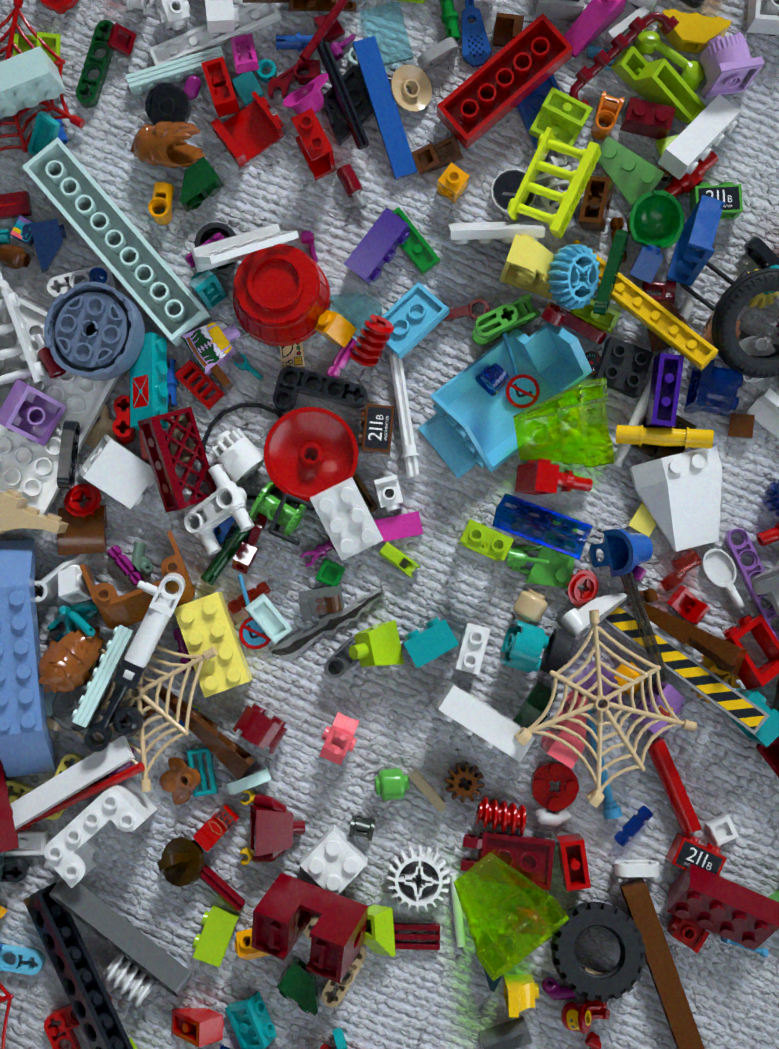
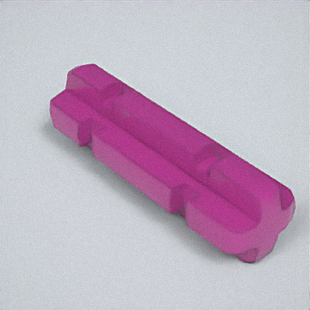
(341, 359)

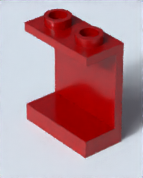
(249, 130)
(314, 144)

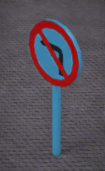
(521, 389)
(249, 631)

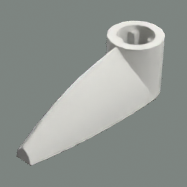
(50, 581)
(578, 620)

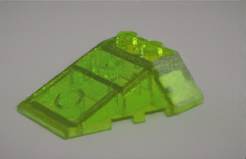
(568, 427)
(506, 914)

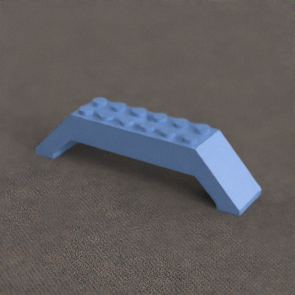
(23, 718)

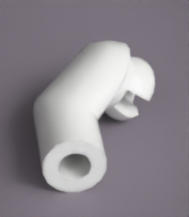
(552, 819)

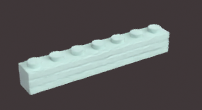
(171, 71)
(102, 676)

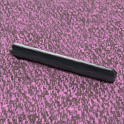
(342, 95)

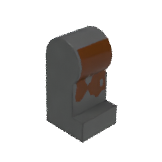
(320, 601)

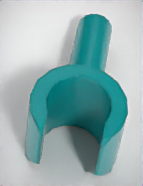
(246, 366)

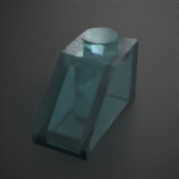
(356, 307)

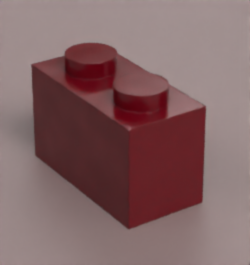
(647, 118)

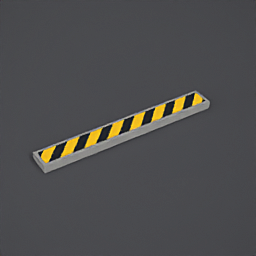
(692, 673)

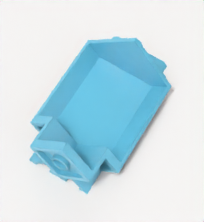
(481, 427)

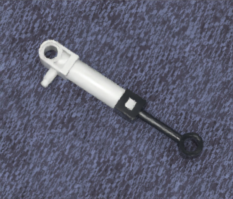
(139, 652)

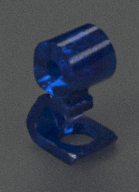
(494, 377)

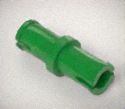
(449, 19)

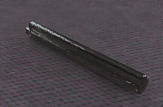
(644, 624)

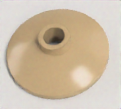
(419, 86)

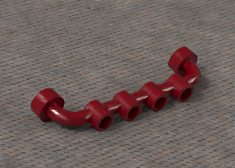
(619, 43)

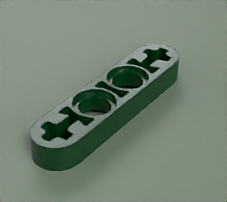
(94, 63)
(611, 272)

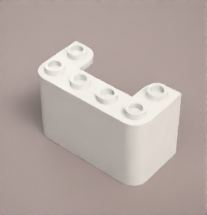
(72, 849)

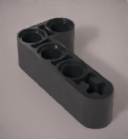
(321, 392)

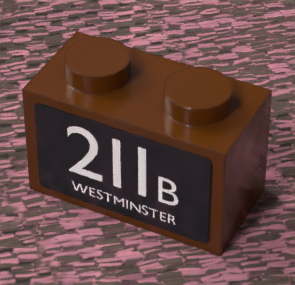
(377, 429)

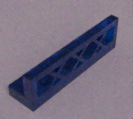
(539, 528)

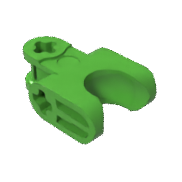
(504, 319)

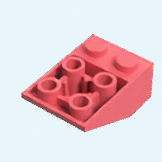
(557, 749)

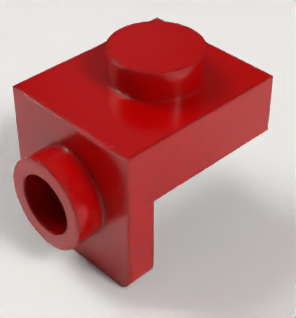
(687, 605)

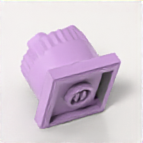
(728, 66)

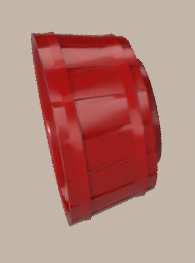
(280, 295)

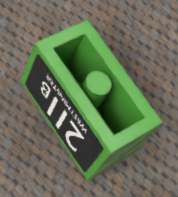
(725, 192)

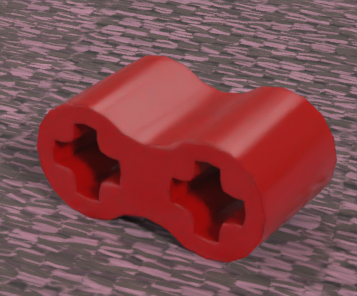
(123, 420)

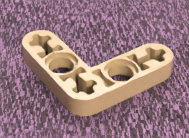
(329, 985)

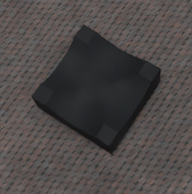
(624, 366)

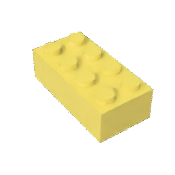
(209, 624)

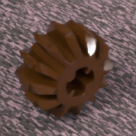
(460, 789)

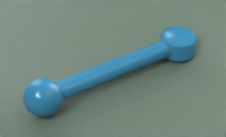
(763, 951)

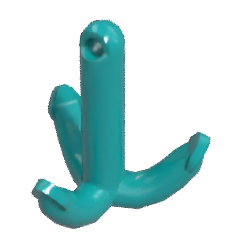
(72, 615)

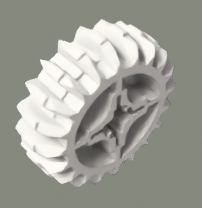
(407, 877)

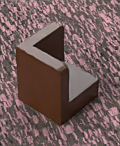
(506, 28)

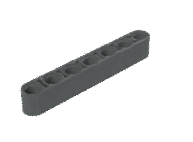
(122, 936)

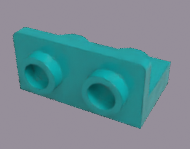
(251, 1022)

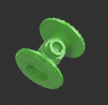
(267, 506)

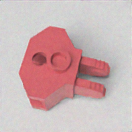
(339, 738)

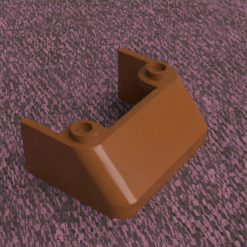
(132, 607)

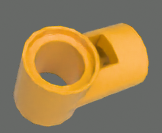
(162, 198)

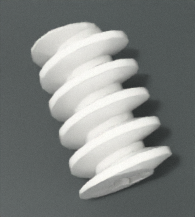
(128, 979)

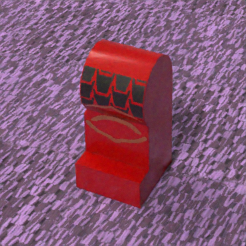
(215, 827)

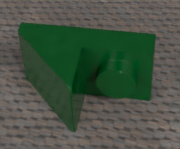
(534, 705)

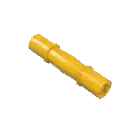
(664, 436)

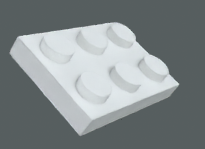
(346, 519)

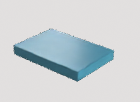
(413, 319)

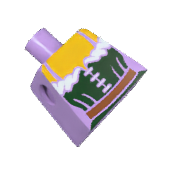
(211, 345)

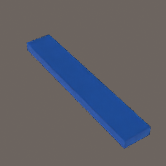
(384, 107)

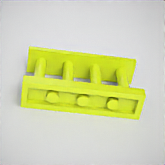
(567, 200)

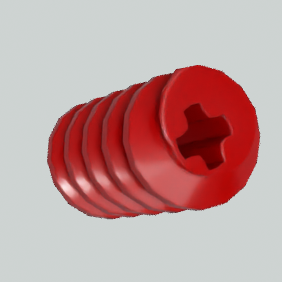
(373, 342)
(501, 815)

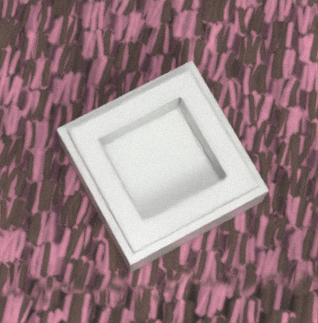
(722, 830)

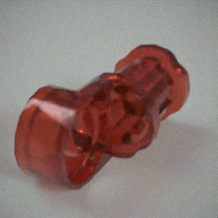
(682, 567)

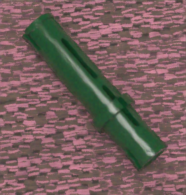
(224, 556)

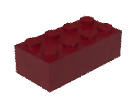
(723, 907)

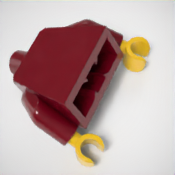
(270, 828)

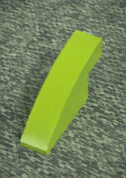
(658, 83)

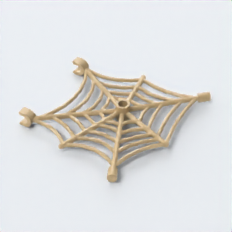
(143, 693)
(524, 734)

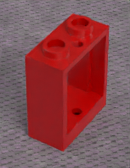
(749, 674)

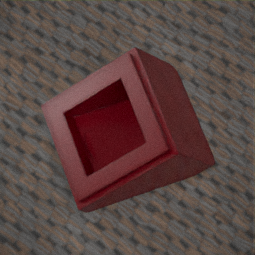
(334, 32)

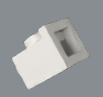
(389, 483)
(72, 585)

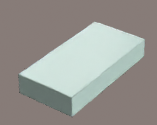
(268, 618)

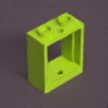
(494, 543)

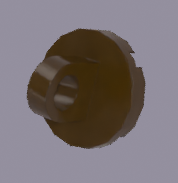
(181, 861)

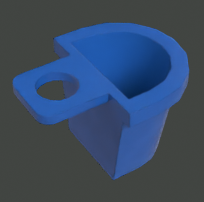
(622, 551)

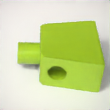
(378, 646)

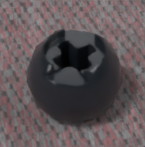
(121, 726)

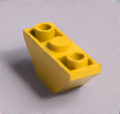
(694, 30)

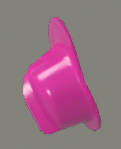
(307, 96)

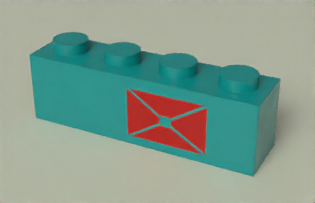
(149, 381)

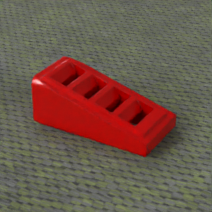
(185, 370)

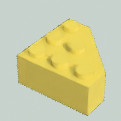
(528, 266)

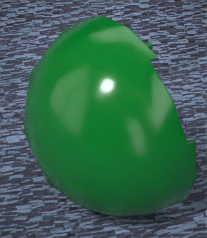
(655, 219)

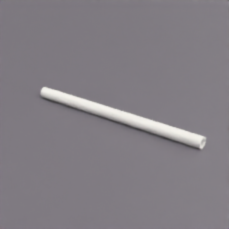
(641, 408)

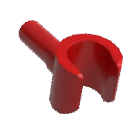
(593, 1041)

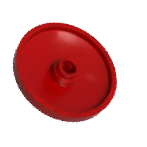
(310, 452)

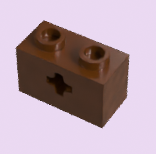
(596, 203)

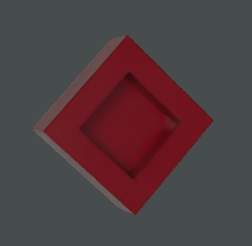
(121, 40)

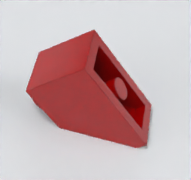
(197, 1025)

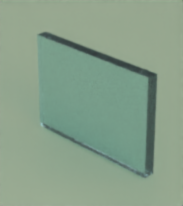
(390, 32)

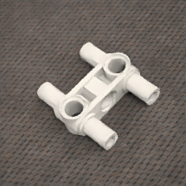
(215, 509)

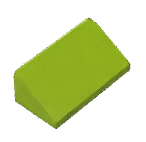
(605, 322)

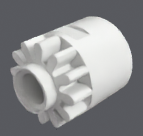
(237, 455)

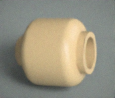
(530, 606)

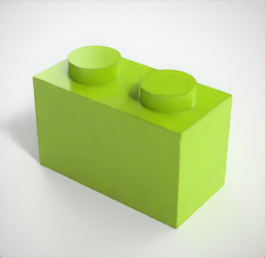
(216, 935)

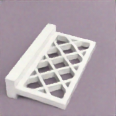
(239, 246)

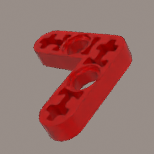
(67, 1024)

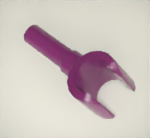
(336, 47)
(307, 237)
(638, 573)

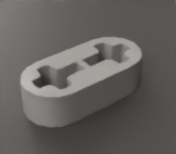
(437, 54)

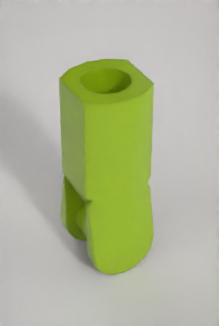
(395, 557)

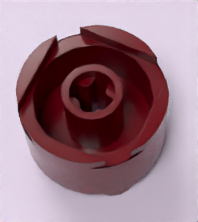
(260, 728)

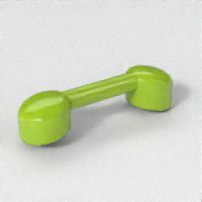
(692, 71)

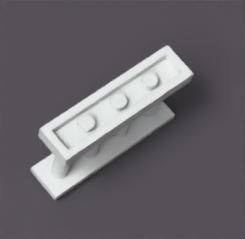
(35, 368)

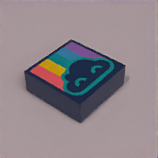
(22, 231)

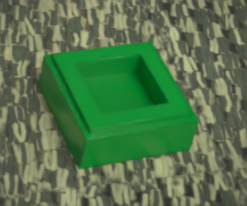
(330, 573)

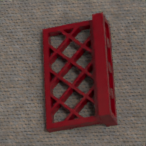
(164, 463)

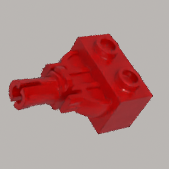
(543, 478)

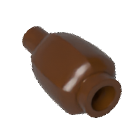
(14, 256)

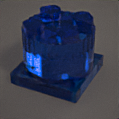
(713, 390)

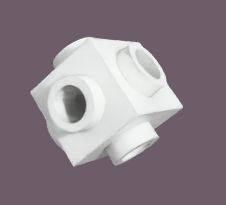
(173, 13)

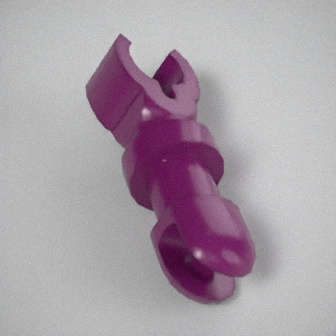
(319, 551)
(182, 648)

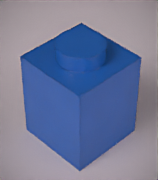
(646, 263)

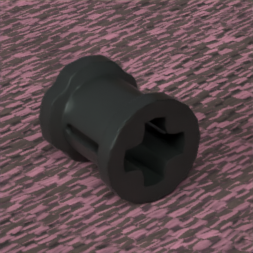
(362, 828)

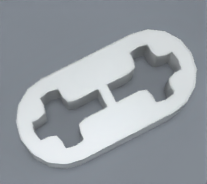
(637, 868)

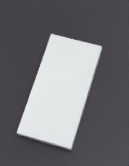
(486, 231)

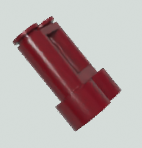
(667, 290)

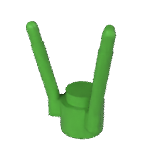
(518, 557)

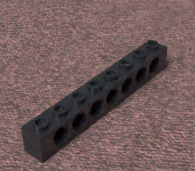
(77, 972)

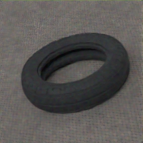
(725, 320)

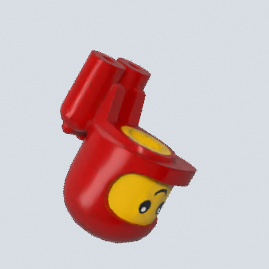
(579, 1016)

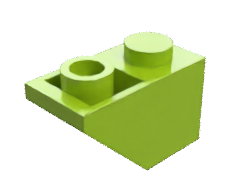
(380, 930)

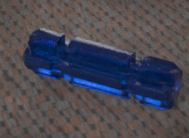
(633, 826)

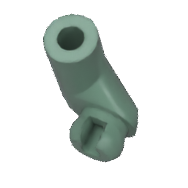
(139, 561)

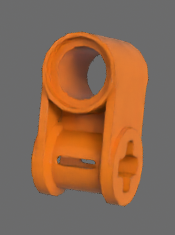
(607, 113)

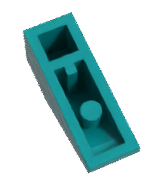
(207, 288)

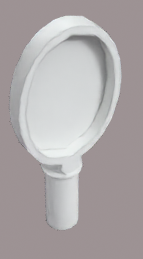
(722, 572)

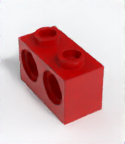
(220, 87)

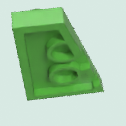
(628, 170)
(555, 573)

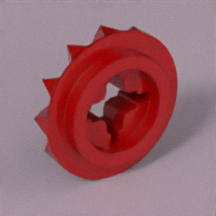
(75, 495)
(588, 580)

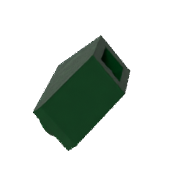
(198, 184)
(300, 986)

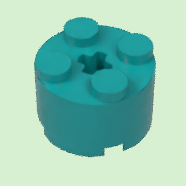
(524, 646)

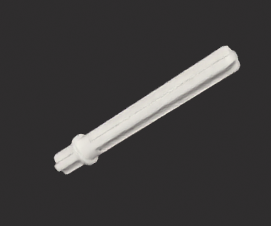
(408, 445)

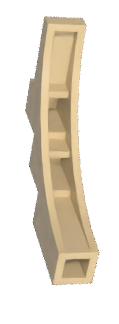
(18, 515)

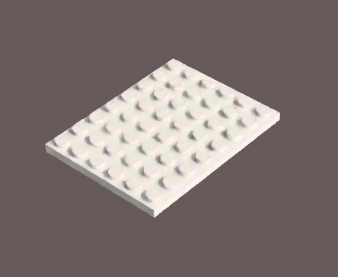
(24, 463)

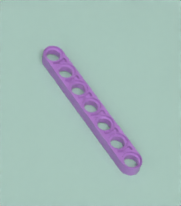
(747, 572)

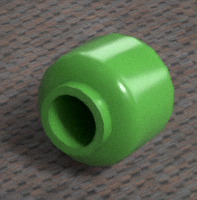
(391, 784)

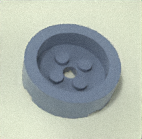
(108, 350)

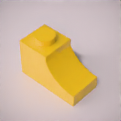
(519, 993)

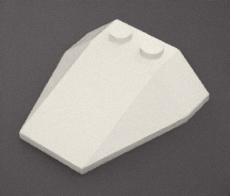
(683, 496)

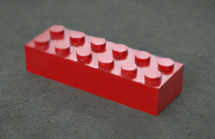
(504, 81)

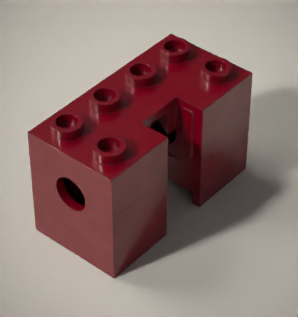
(287, 912)

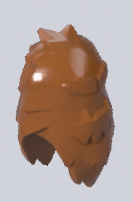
(164, 144)
(69, 661)

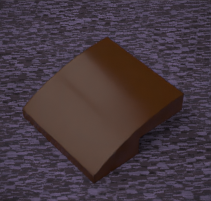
(83, 534)

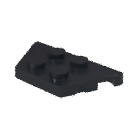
(360, 99)

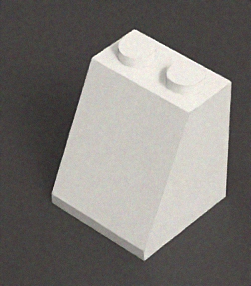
(117, 472)

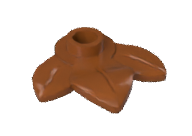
(179, 780)

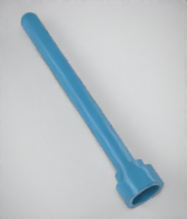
(611, 809)

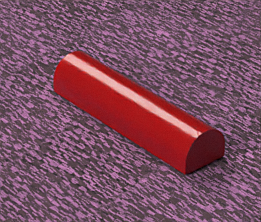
(673, 786)

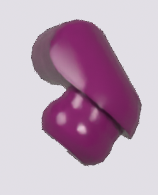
(192, 87)
(555, 991)

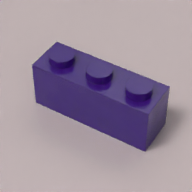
(378, 246)
(664, 390)

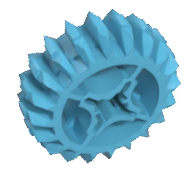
(574, 276)

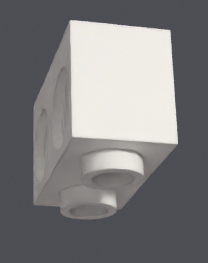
(472, 648)

